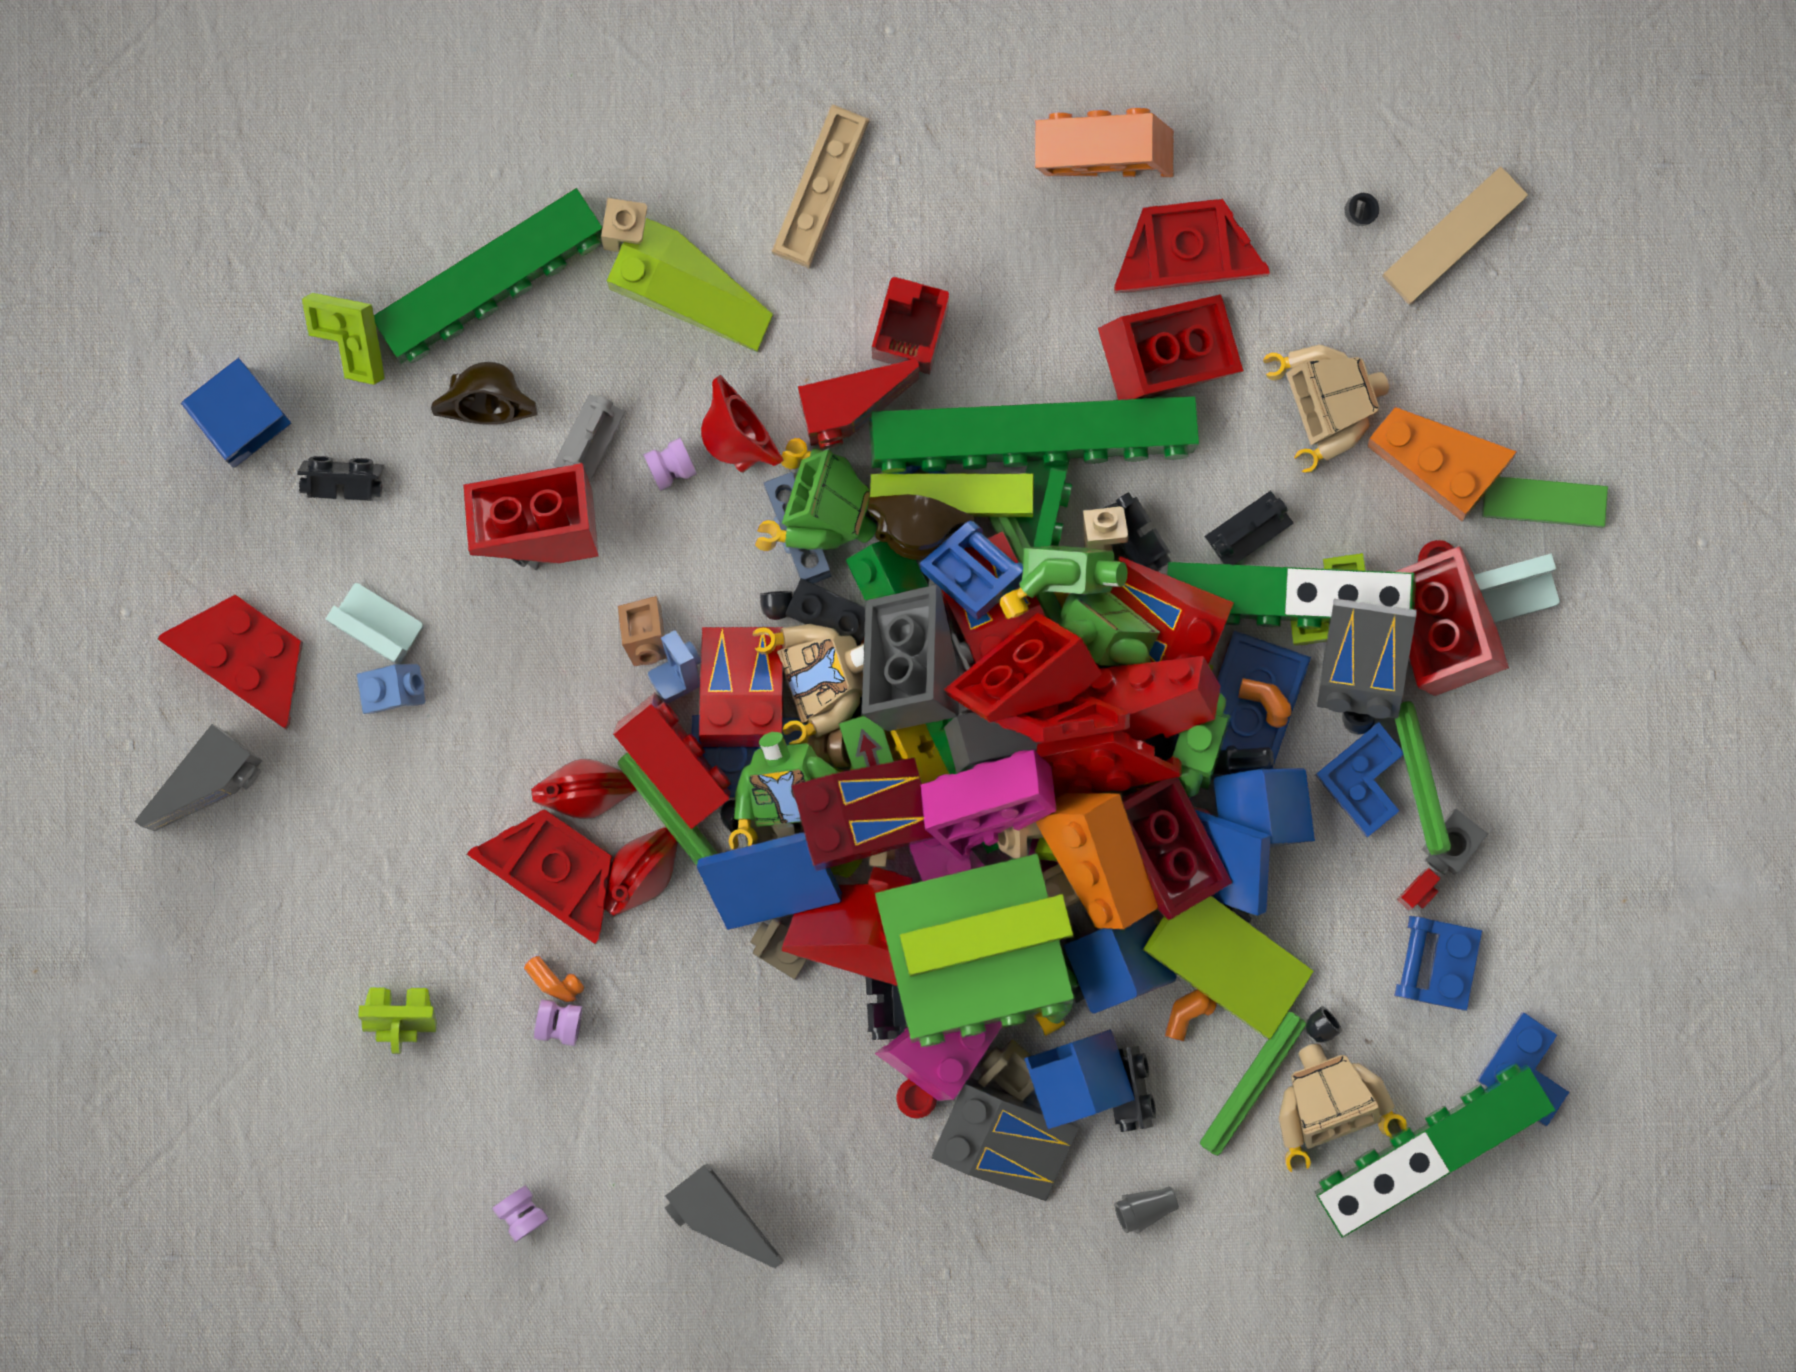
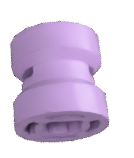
(670, 464)
(567, 1023)
(516, 1204)

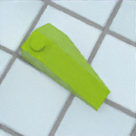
(686, 284)

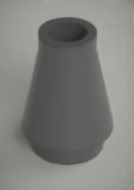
(1143, 1209)

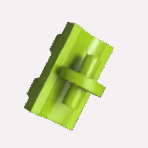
(397, 1023)

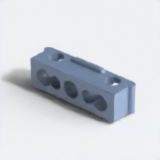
(821, 570)

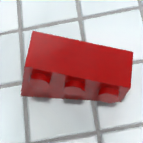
(1160, 695)

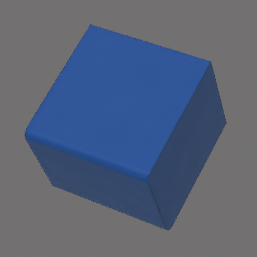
(235, 413)
(1268, 802)
(1115, 967)
(1079, 1079)

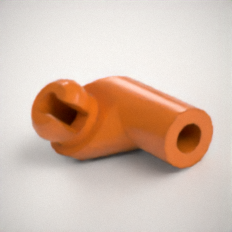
(1271, 699)
(550, 983)
(1184, 1010)

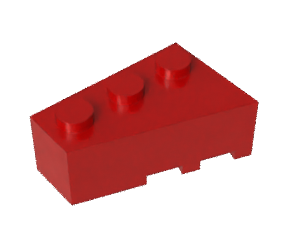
(672, 760)

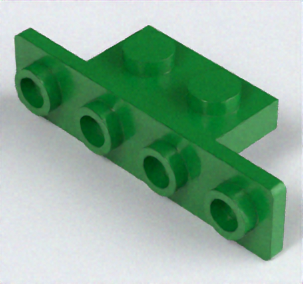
(1049, 494)

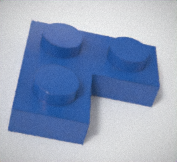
(1352, 778)
(1525, 1045)

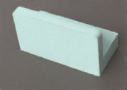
(1519, 588)
(376, 623)

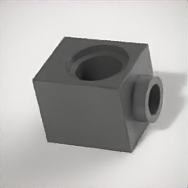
(1470, 836)

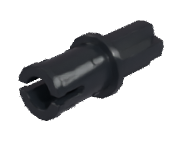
(1243, 760)

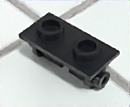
(356, 476)
(1249, 529)
(1140, 548)
(824, 608)
(886, 1016)
(1143, 1107)

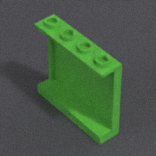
(981, 990)

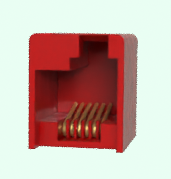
(910, 323)

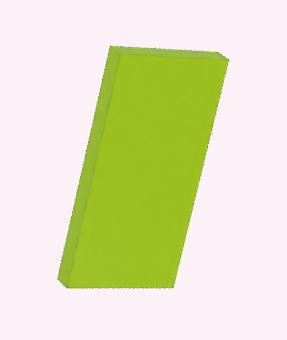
(1230, 963)

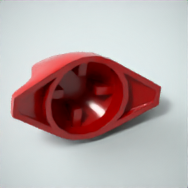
(734, 431)
(583, 789)
(640, 871)

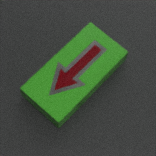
(865, 742)

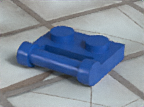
(967, 579)
(1451, 965)

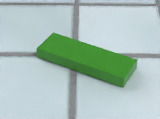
(1546, 502)

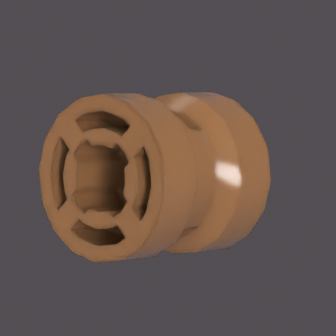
(831, 748)

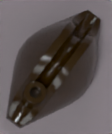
(484, 396)
(915, 523)

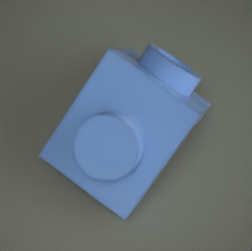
(679, 673)
(391, 688)

